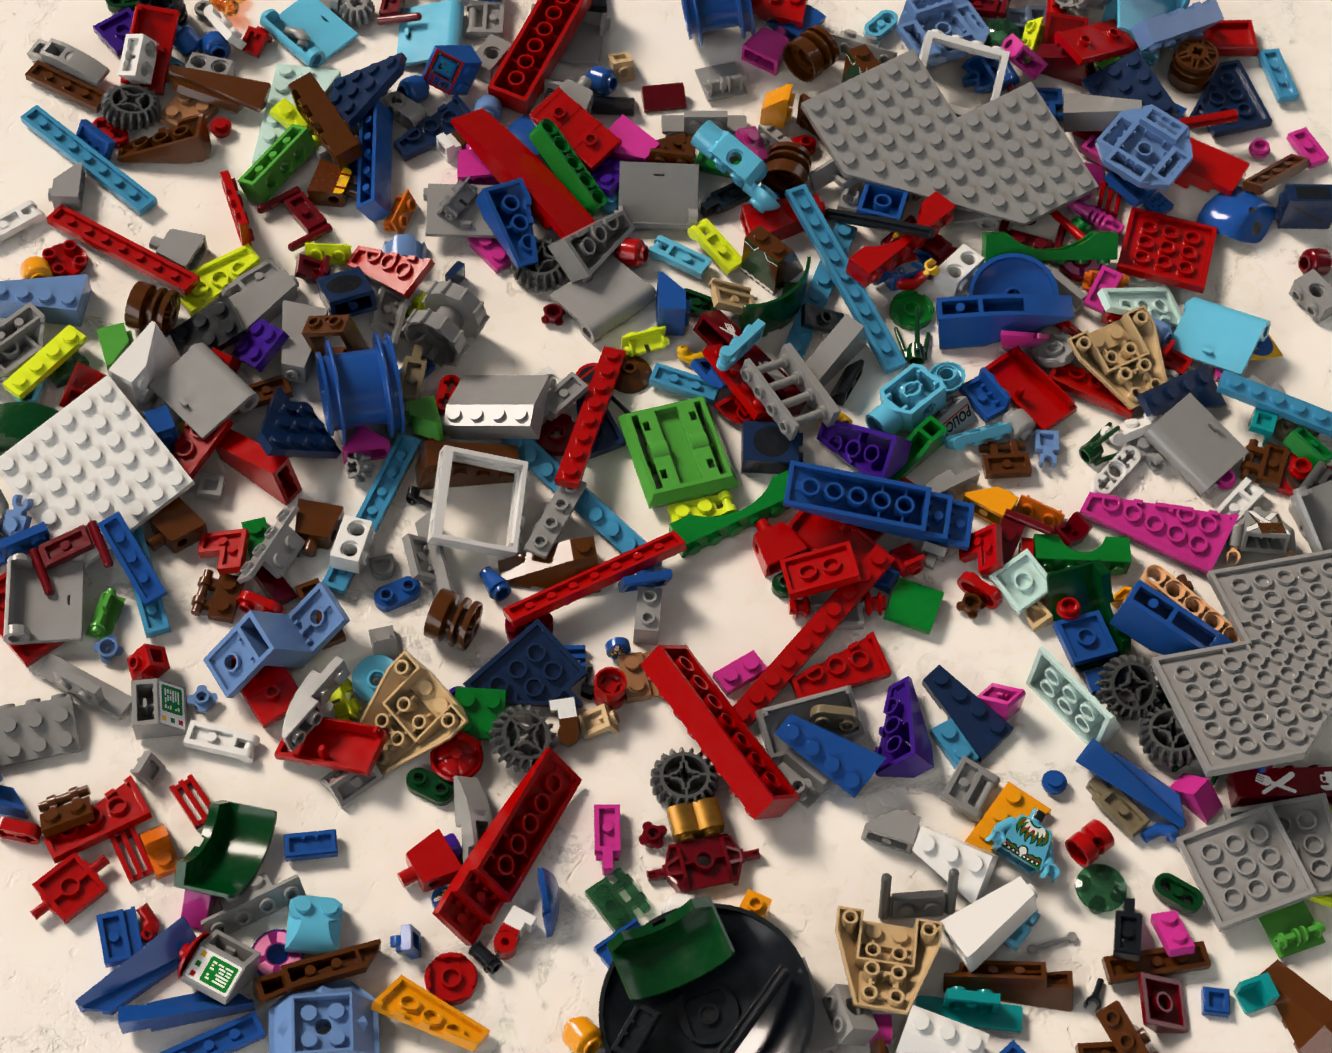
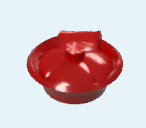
(458, 757)

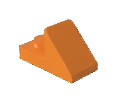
(160, 851)

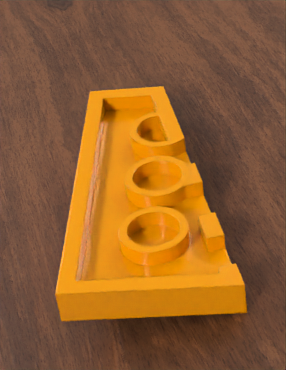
(1009, 803)
(423, 1010)

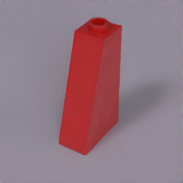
(779, 222)
(270, 473)

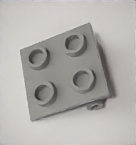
(721, 81)

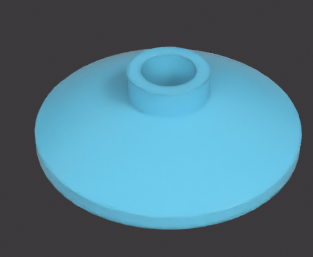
(365, 673)

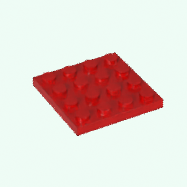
(1167, 250)

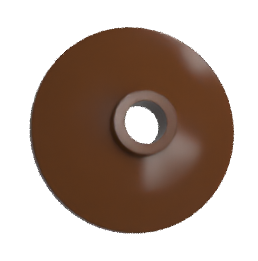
(636, 379)

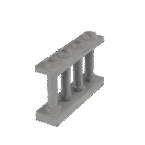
(806, 382)

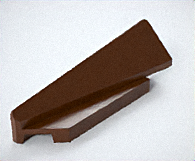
(219, 89)
(316, 971)
(1017, 983)

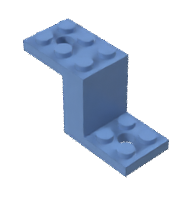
(276, 640)

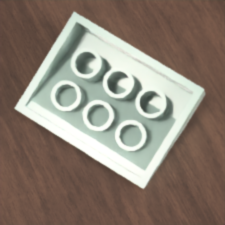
(1071, 700)

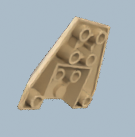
(1123, 355)
(413, 712)
(885, 960)

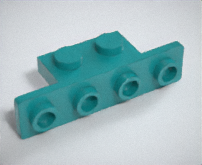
(975, 1008)

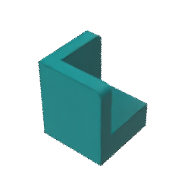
(1263, 423)
(1256, 993)

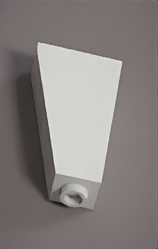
(989, 921)

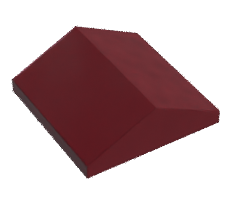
(1162, 1004)

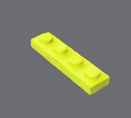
(44, 362)

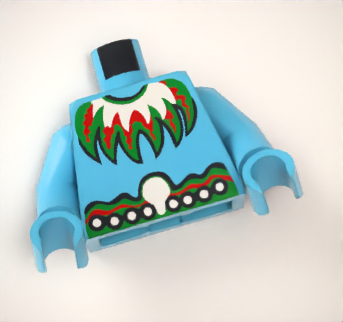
(1026, 844)

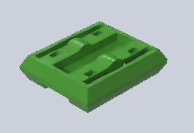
(680, 449)

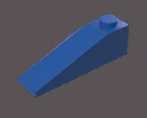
(509, 217)

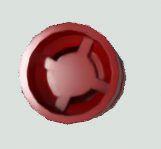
(610, 688)
(1089, 843)

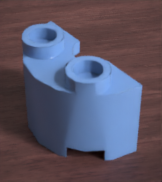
(405, 245)

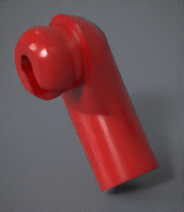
(150, 923)

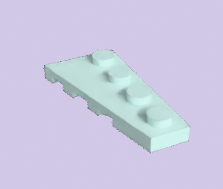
(1157, 300)

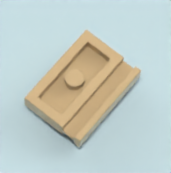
(729, 296)

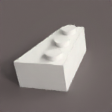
(947, 852)

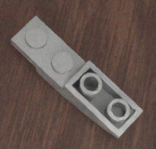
(69, 60)
(954, 485)
(305, 708)
(471, 811)

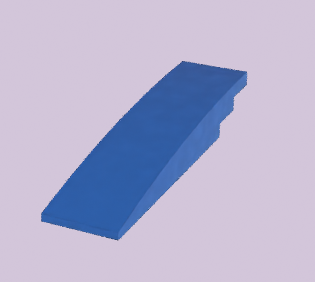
(879, 504)

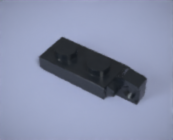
(723, 200)
(1127, 932)

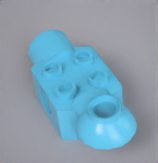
(724, 151)
(914, 396)

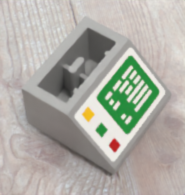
(158, 709)
(221, 967)

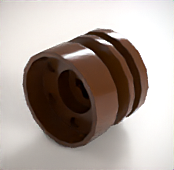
(811, 53)
(1192, 65)
(787, 167)
(149, 305)
(450, 618)

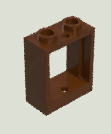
(337, 325)

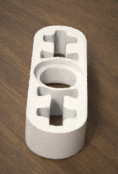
(1123, 468)

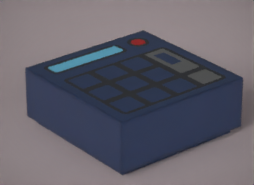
(456, 273)

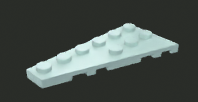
(284, 75)

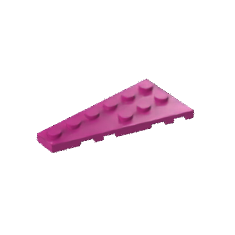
(1169, 529)

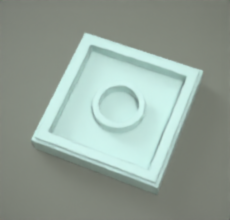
(1021, 581)

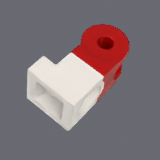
(511, 932)

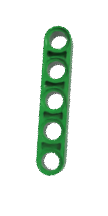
(567, 166)

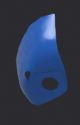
(1233, 217)

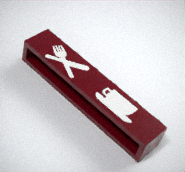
(717, 328)
(1278, 784)

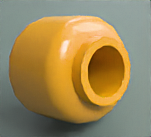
(35, 268)
(582, 1035)

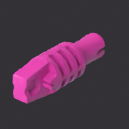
(1096, 217)

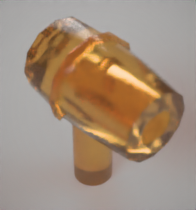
(228, 7)

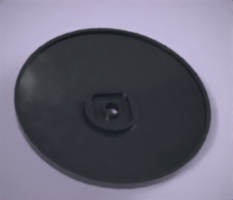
(728, 990)

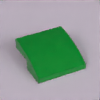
(913, 605)

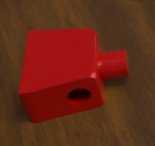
(774, 544)
(430, 863)

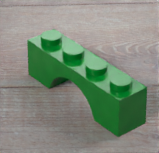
(1055, 555)

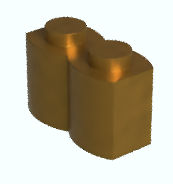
(695, 820)

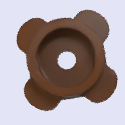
(972, 599)

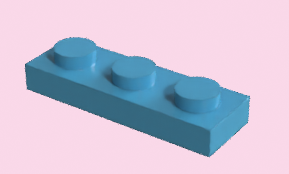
(1278, 75)
(682, 383)

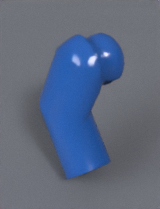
(1160, 829)

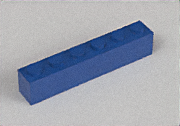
(376, 163)

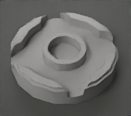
(1054, 352)

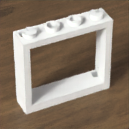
(974, 47)
(518, 501)

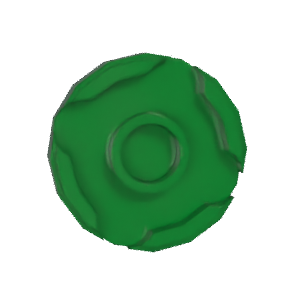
(903, 310)

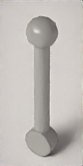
(1071, 938)

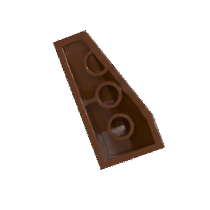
(180, 144)
(563, 562)
(1302, 1010)

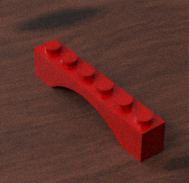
(873, 261)

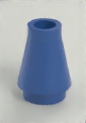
(496, 585)

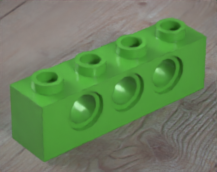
(277, 164)

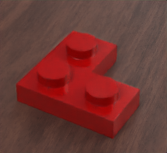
(227, 545)
(987, 547)

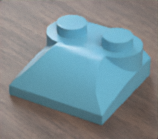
(313, 925)

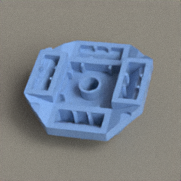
(948, 16)
(1146, 147)
(336, 1005)

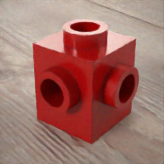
(148, 662)

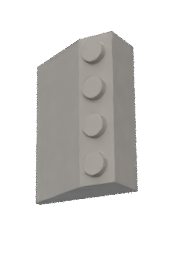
(497, 407)

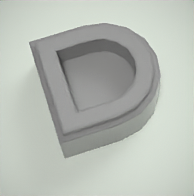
(383, 567)

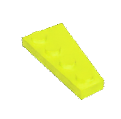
(217, 275)

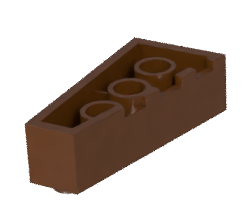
(325, 120)
(461, 473)

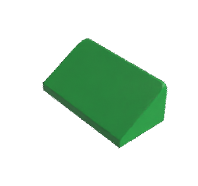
(1306, 445)

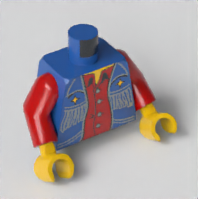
(907, 273)

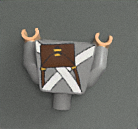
(1262, 533)

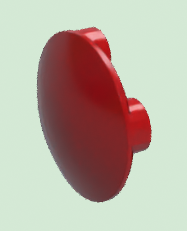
(66, 258)

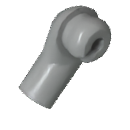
(299, 34)

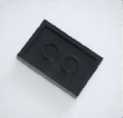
(215, 326)

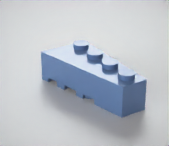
(1177, 25)
(58, 298)

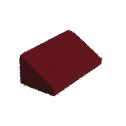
(663, 97)
(274, 588)

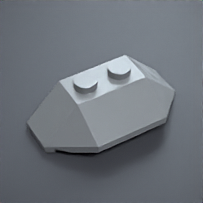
(20, 338)

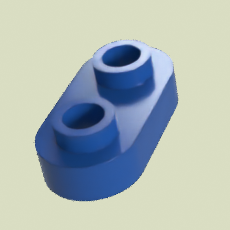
(398, 594)

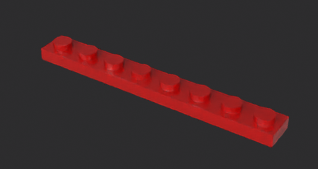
(123, 250)
(590, 418)
(594, 579)

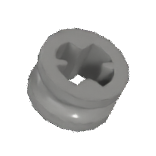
(198, 8)

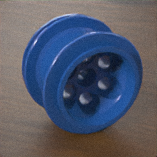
(715, 15)
(361, 388)

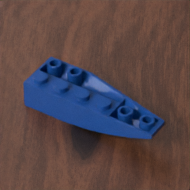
(980, 318)
(1162, 623)

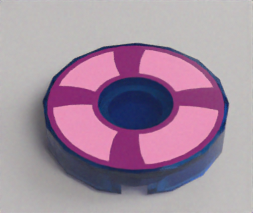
(272, 948)

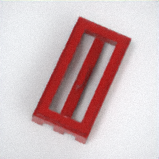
(1107, 208)
(183, 785)
(123, 837)

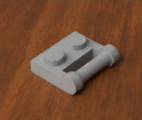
(492, 19)
(963, 784)

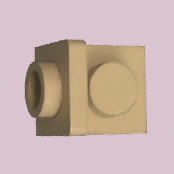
(623, 66)
(598, 721)

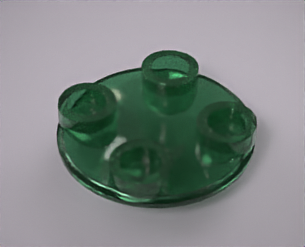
(1000, 30)
(1100, 888)

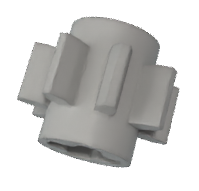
(359, 467)

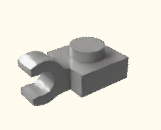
(1148, 453)

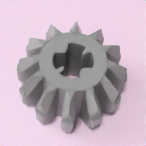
(356, 11)

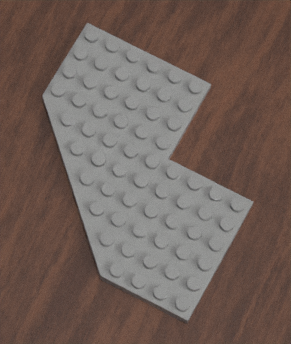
(993, 161)
(1273, 689)

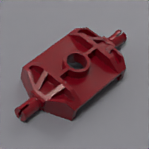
(687, 875)

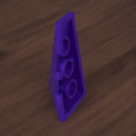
(866, 449)
(904, 734)

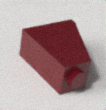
(1062, 66)

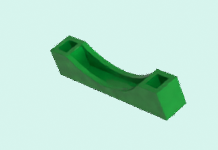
(1093, 246)
(925, 441)
(707, 530)

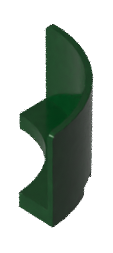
(779, 311)
(19, 420)
(1092, 589)
(231, 850)
(673, 952)

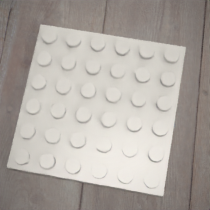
(93, 463)

